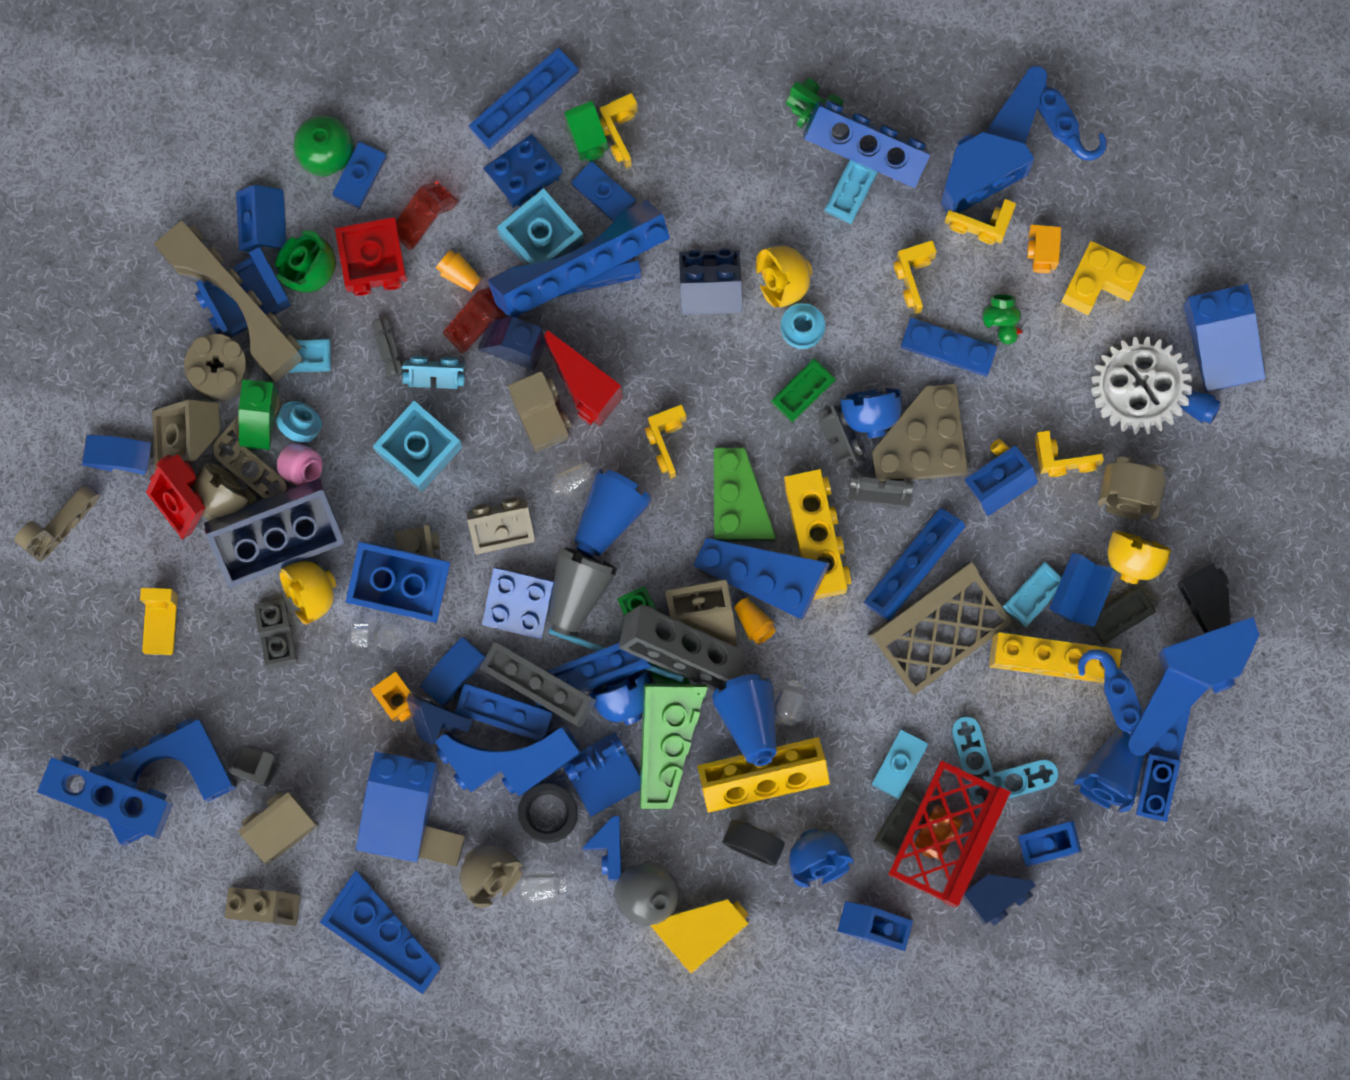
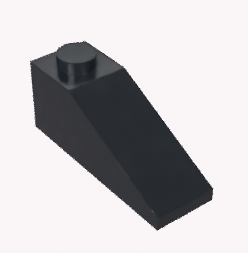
(1207, 597)

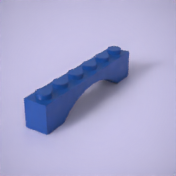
(534, 284)

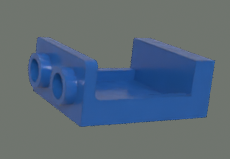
(256, 277)

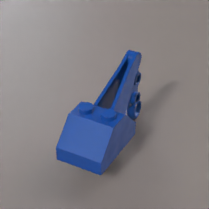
(999, 155)
(1189, 669)

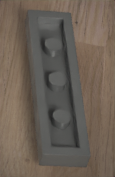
(538, 684)

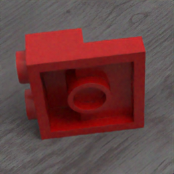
(371, 256)
(173, 495)

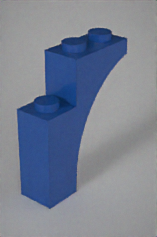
(521, 767)

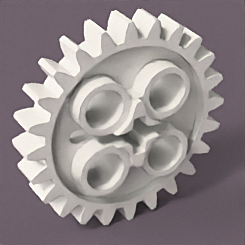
(1164, 370)

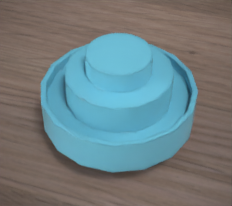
(802, 326)
(298, 421)

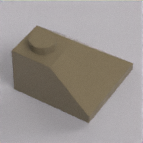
(184, 429)

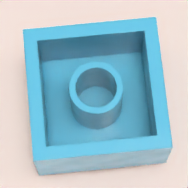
(540, 231)
(417, 446)

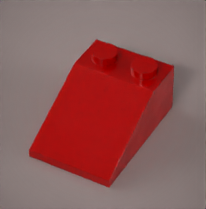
(589, 387)

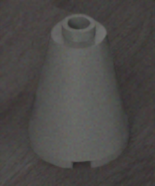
(576, 588)

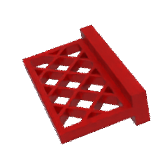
(975, 843)

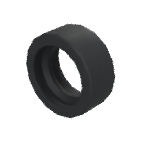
(524, 813)
(753, 842)

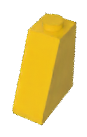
(701, 931)

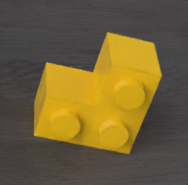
(1103, 270)

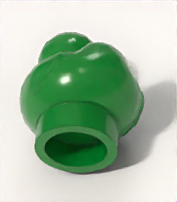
(1003, 313)

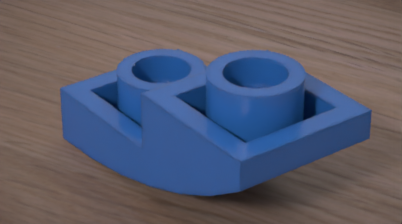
(116, 453)
(452, 670)

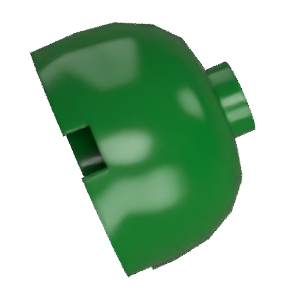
(323, 145)
(306, 263)

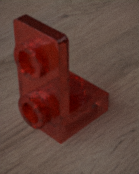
(422, 211)
(473, 320)

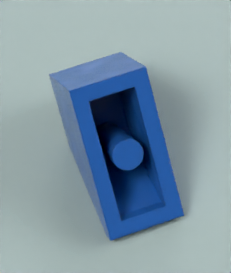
(875, 925)

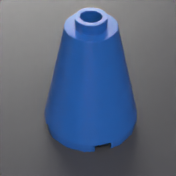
(608, 512)
(749, 716)
(1111, 774)

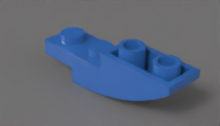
(1161, 772)

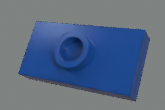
(359, 175)
(602, 191)

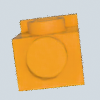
(1044, 248)
(386, 691)

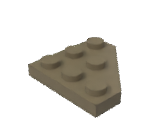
(924, 440)

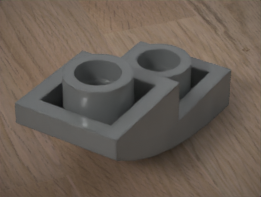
(275, 633)

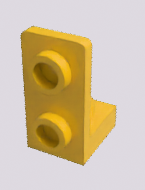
(621, 112)
(985, 232)
(919, 257)
(670, 421)
(1047, 450)
(159, 620)

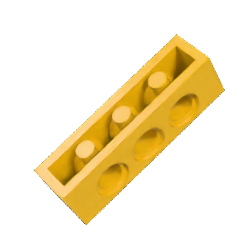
(813, 485)
(1046, 657)
(737, 782)

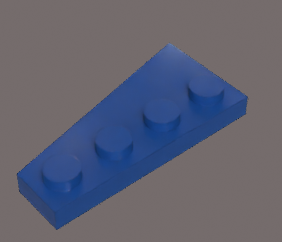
(768, 575)
(375, 930)

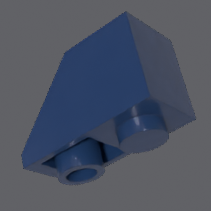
(996, 893)

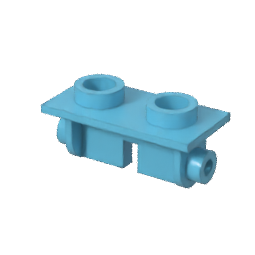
(422, 370)

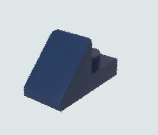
(431, 718)

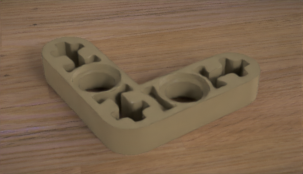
(243, 455)
(42, 541)

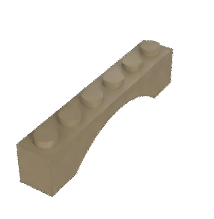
(190, 257)

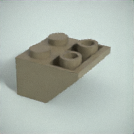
(704, 608)
(277, 827)

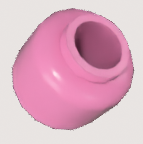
(299, 464)

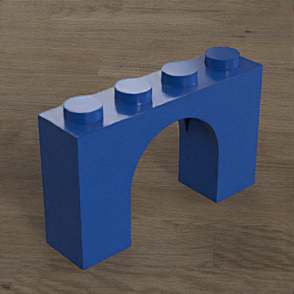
(189, 745)

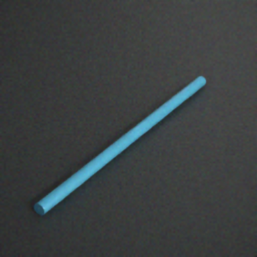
(596, 647)

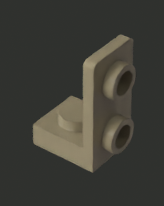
(262, 906)

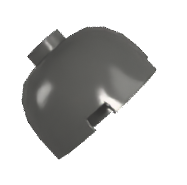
(646, 893)

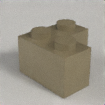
(535, 404)

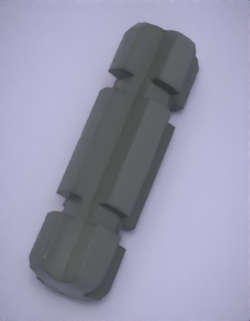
(387, 347)

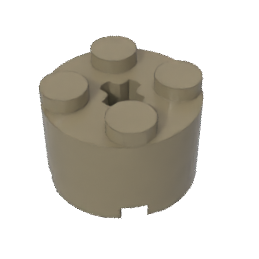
(207, 353)
(1132, 489)

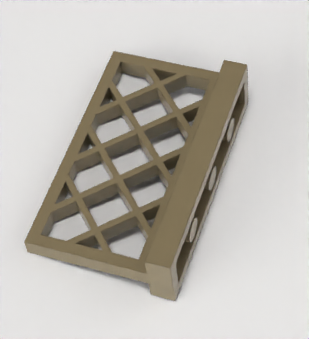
(923, 607)

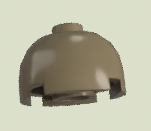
(221, 492)
(487, 873)

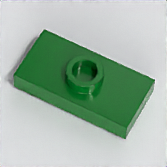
(803, 390)

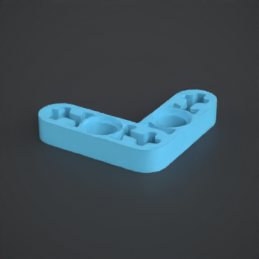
(997, 778)

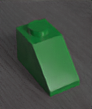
(586, 132)
(257, 414)

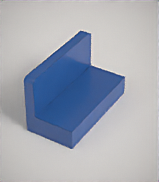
(260, 218)
(1002, 480)
(1082, 590)

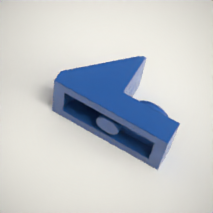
(608, 839)
(1050, 843)

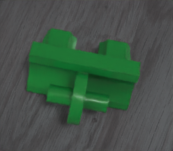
(804, 99)

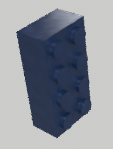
(274, 533)

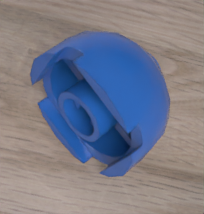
(872, 410)
(622, 698)
(818, 856)

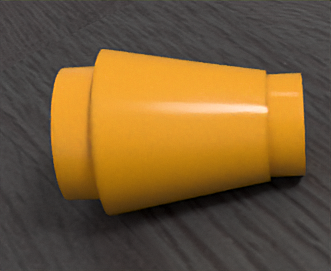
(457, 270)
(754, 621)

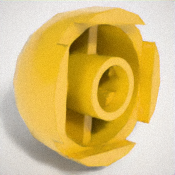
(785, 275)
(1136, 557)
(309, 589)

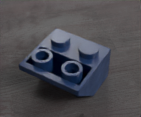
(710, 282)

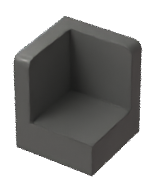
(255, 766)

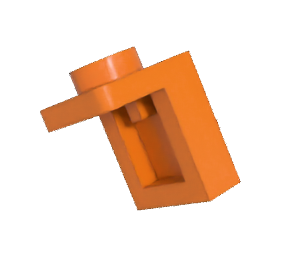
(941, 830)

